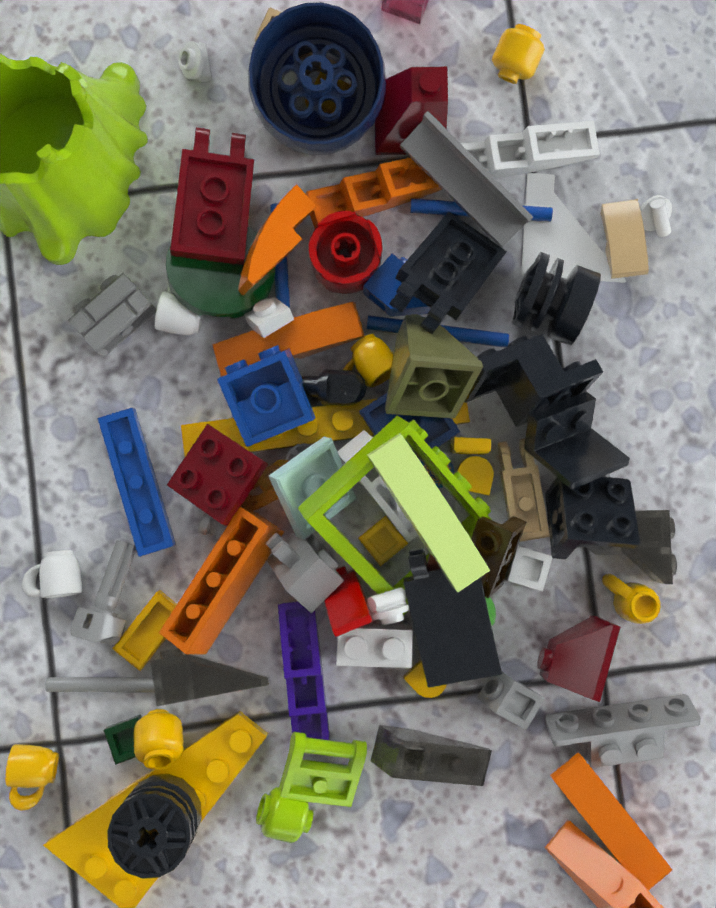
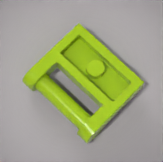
(318, 780)

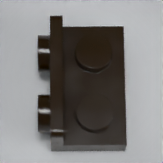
(497, 547)

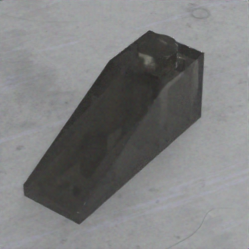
(194, 677)
(429, 757)

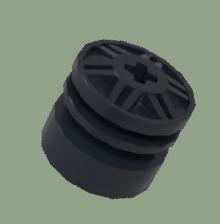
(556, 298)
(161, 804)

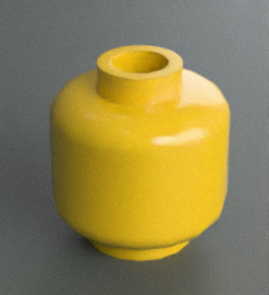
(518, 53)
(158, 739)

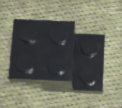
(530, 377)

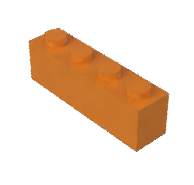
(220, 583)

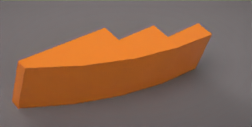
(373, 191)
(303, 335)
(610, 821)

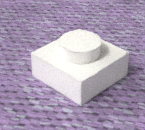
(268, 316)
(529, 568)

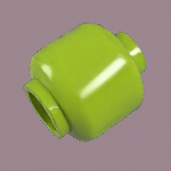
(282, 817)

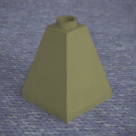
(429, 372)

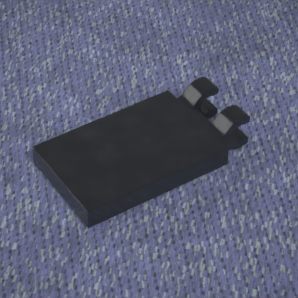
(447, 270)
(449, 626)

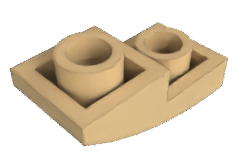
(625, 239)

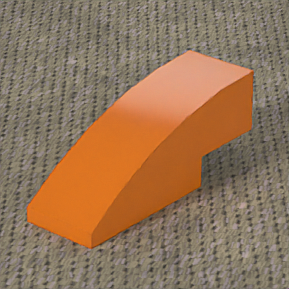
(275, 237)

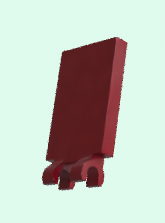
(213, 202)

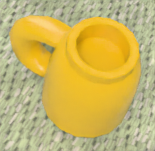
(372, 360)
(633, 600)
(29, 768)

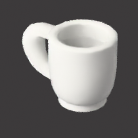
(175, 317)
(58, 576)

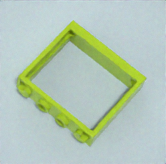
(356, 468)

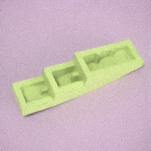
(428, 512)

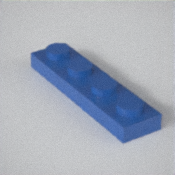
(136, 481)

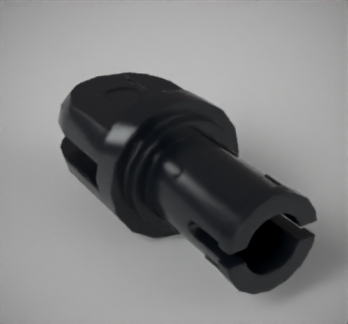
(336, 387)

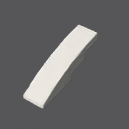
(536, 148)

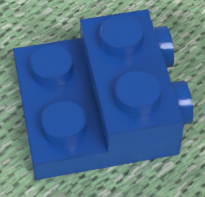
(266, 395)

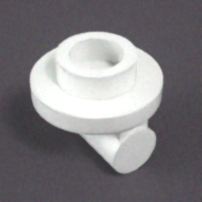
(195, 62)
(656, 215)
(388, 606)

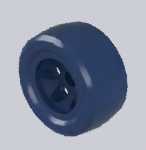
(319, 30)

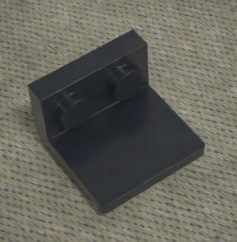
(568, 446)
(591, 514)

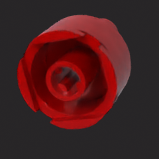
(348, 232)

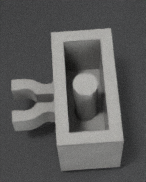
(304, 568)

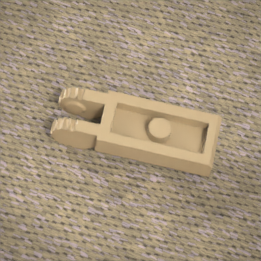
(523, 492)

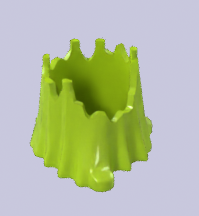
(66, 151)

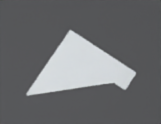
(562, 236)

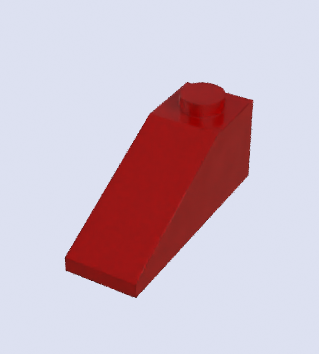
(347, 604)

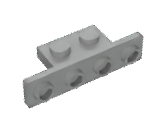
(623, 730)

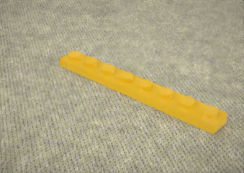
(330, 421)

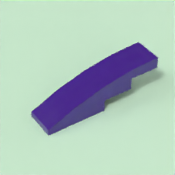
(303, 670)

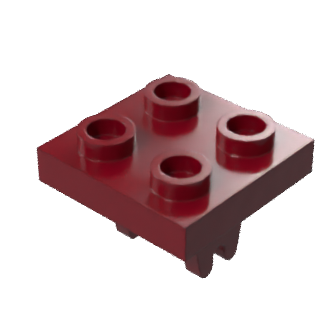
(217, 475)

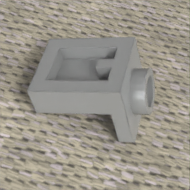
(510, 699)

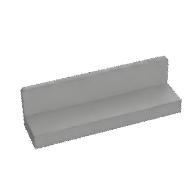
(465, 180)

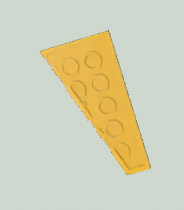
(205, 765)

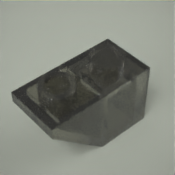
(654, 552)

